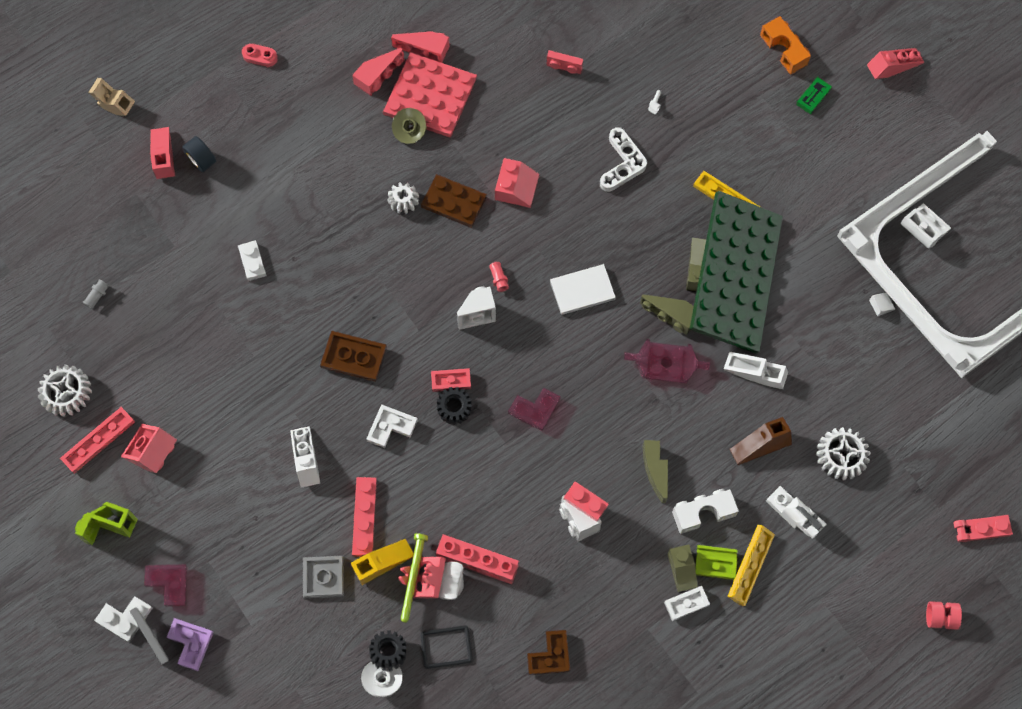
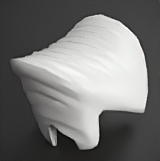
(452, 581)

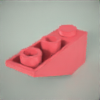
(893, 62)
(375, 71)
(162, 153)

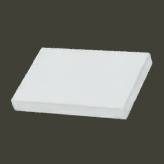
(582, 289)

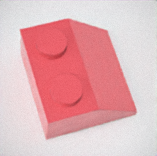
(516, 183)
(149, 448)

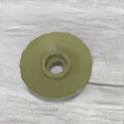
(401, 124)

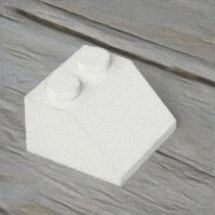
(477, 309)

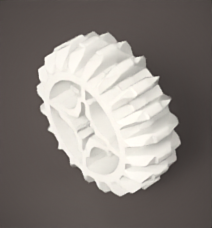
(67, 378)
(859, 451)

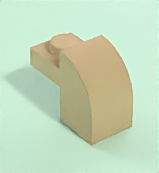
(109, 99)

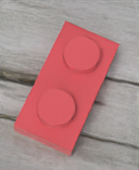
(564, 62)
(450, 378)
(586, 501)

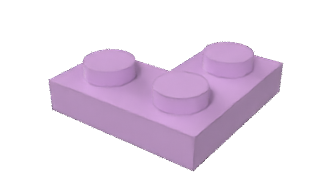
(195, 640)

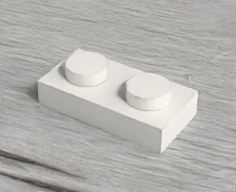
(252, 260)
(687, 603)

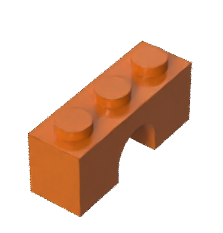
(779, 33)

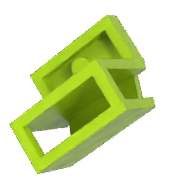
(91, 522)

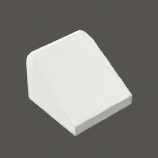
(881, 304)

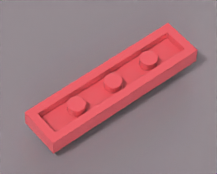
(97, 440)
(364, 516)

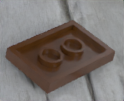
(453, 200)
(353, 356)

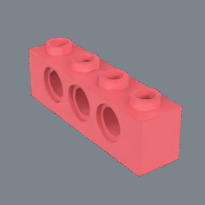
(478, 559)

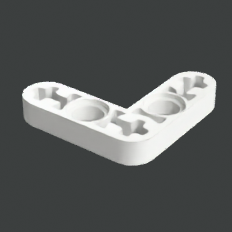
(628, 165)

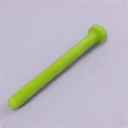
(420, 539)

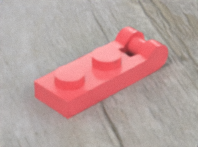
(983, 528)

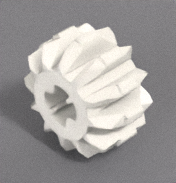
(403, 198)

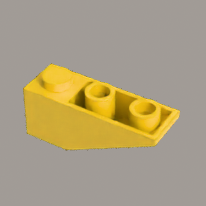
(381, 561)

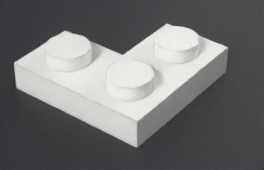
(388, 421)
(123, 623)

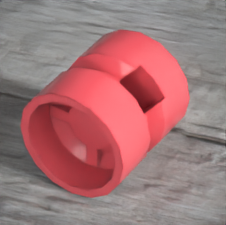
(943, 615)

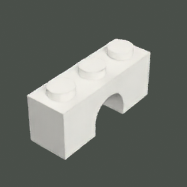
(720, 504)

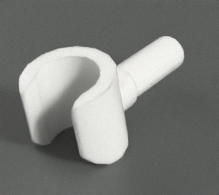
(654, 106)

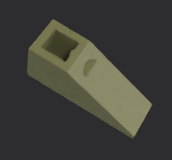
(670, 310)

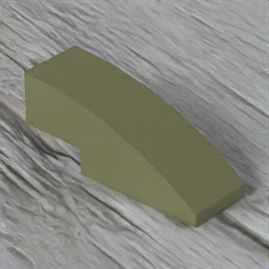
(656, 469)

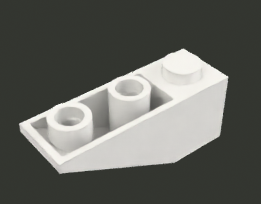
(305, 457)

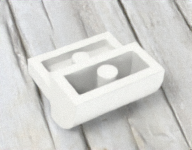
(925, 225)

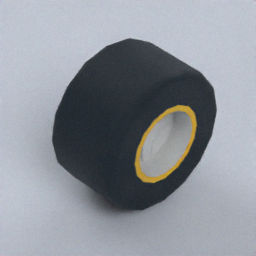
(199, 154)

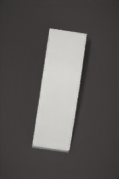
(756, 370)

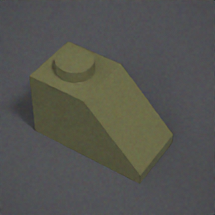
(683, 568)

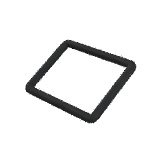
(451, 662)

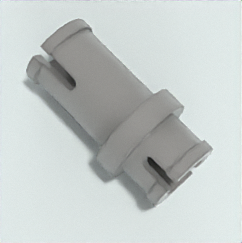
(97, 291)

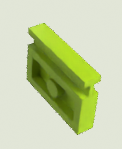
(716, 562)

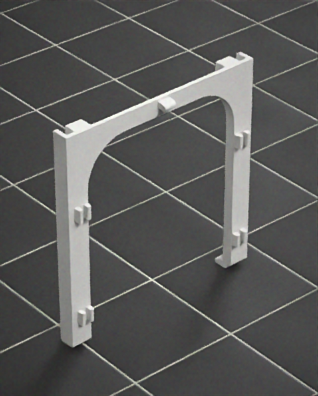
(862, 240)

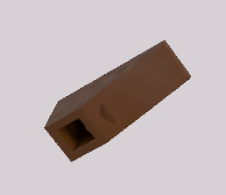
(763, 441)

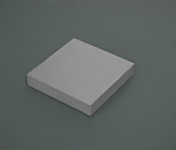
(323, 577)

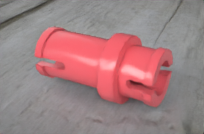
(500, 279)

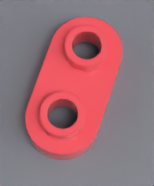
(259, 54)

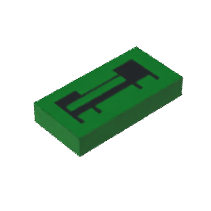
(814, 95)

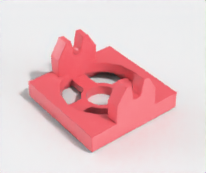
(435, 568)

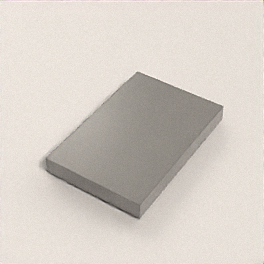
(149, 635)

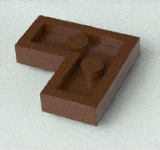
(555, 659)

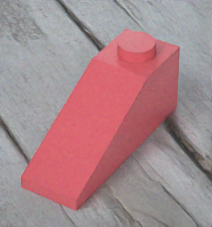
(426, 44)

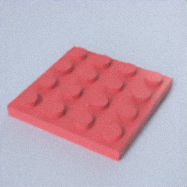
(433, 90)

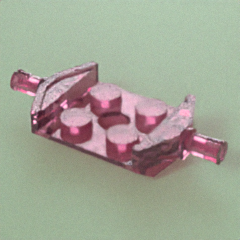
(681, 358)

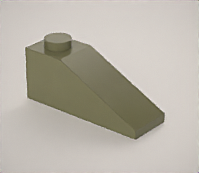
(695, 263)

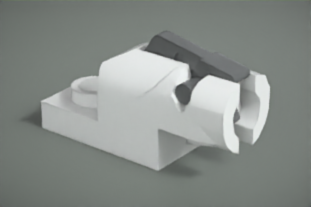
(796, 512)

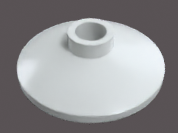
(371, 676)

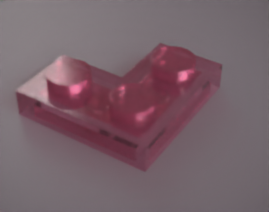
(538, 413)
(173, 580)

